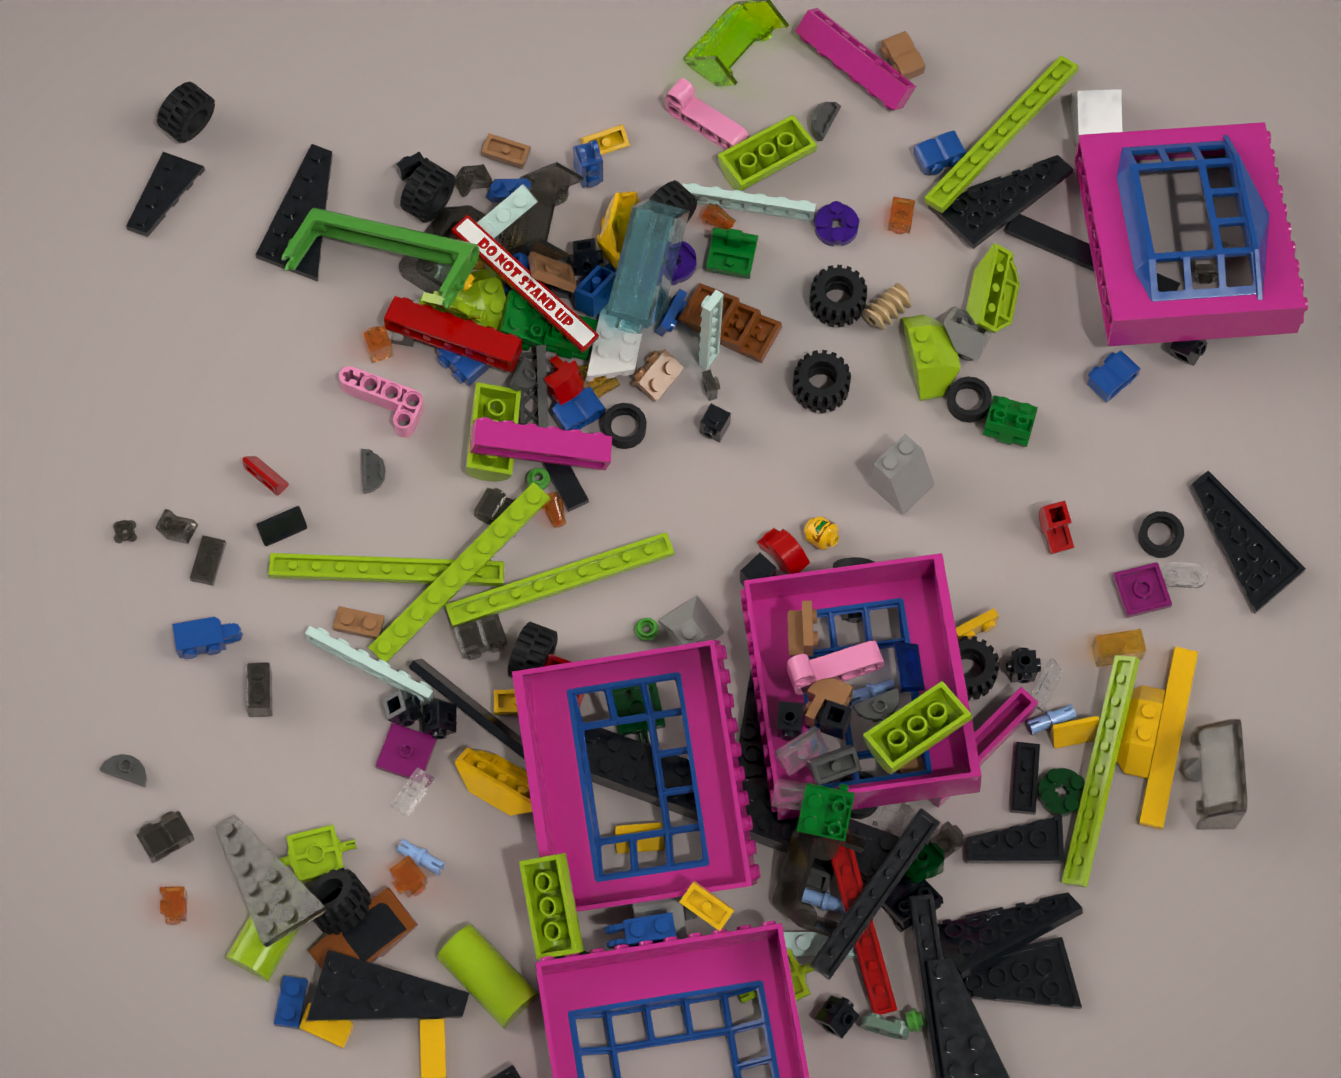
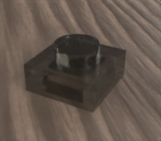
(710, 384)

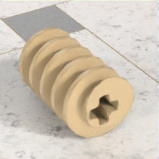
(887, 306)

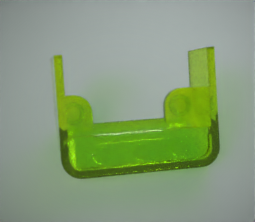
(731, 37)

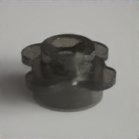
(120, 526)

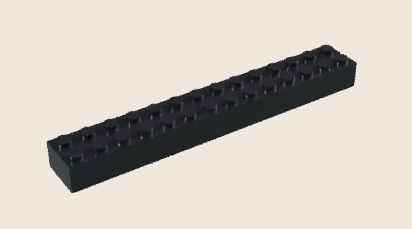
(629, 769)

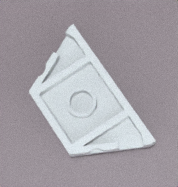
(614, 351)

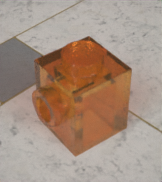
(378, 344)
(408, 877)

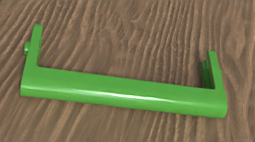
(387, 237)

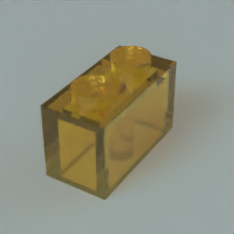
(1119, 643)

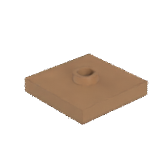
(552, 271)

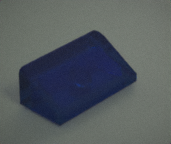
(908, 667)

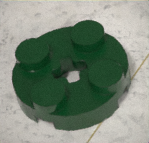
(1050, 798)
(930, 866)

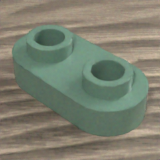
(894, 1029)

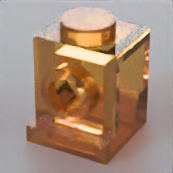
(901, 215)
(174, 904)

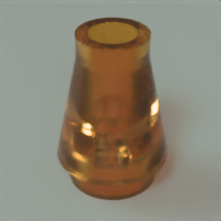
(718, 217)
(555, 510)

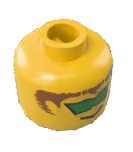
(821, 533)

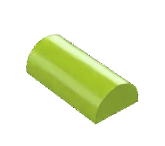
(766, 153)
(499, 405)
(916, 727)
(551, 906)
(253, 956)
(487, 975)

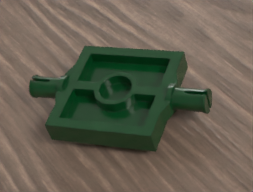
(629, 703)

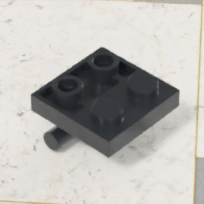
(898, 904)

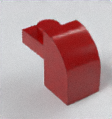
(565, 381)
(1054, 524)
(785, 550)

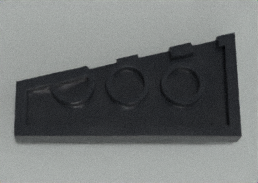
(166, 185)
(1027, 843)

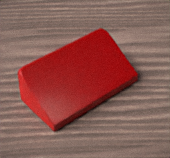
(265, 474)

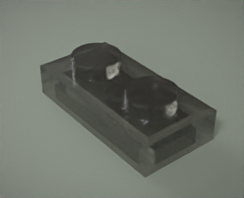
(208, 560)

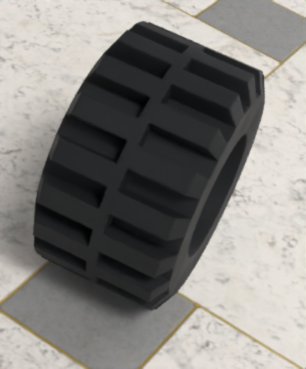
(185, 112)
(427, 191)
(676, 195)
(838, 279)
(826, 365)
(532, 647)
(987, 661)
(345, 899)

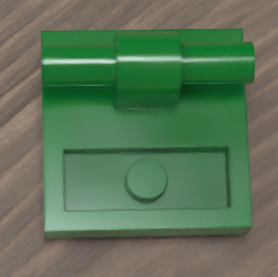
(732, 252)
(523, 321)
(559, 344)
(1010, 421)
(826, 811)

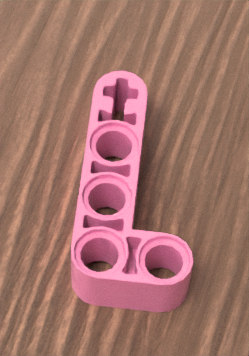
(701, 117)
(360, 380)
(838, 665)

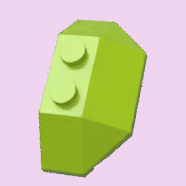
(994, 290)
(487, 295)
(931, 355)

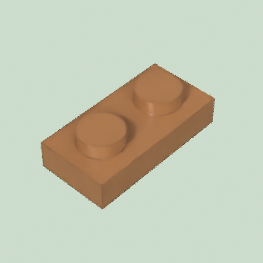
(506, 151)
(358, 623)

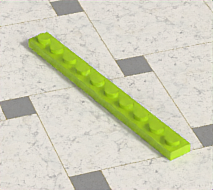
(1001, 134)
(374, 569)
(459, 573)
(560, 579)
(1100, 771)

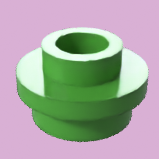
(539, 472)
(646, 622)
(914, 1020)

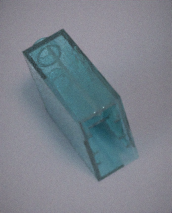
(646, 265)

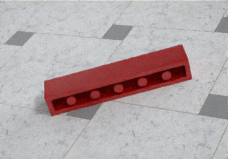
(453, 333)

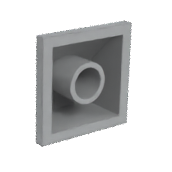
(966, 335)
(691, 623)

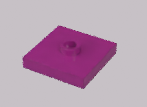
(1142, 590)
(405, 751)

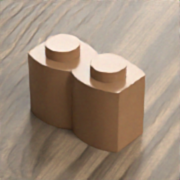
(902, 55)

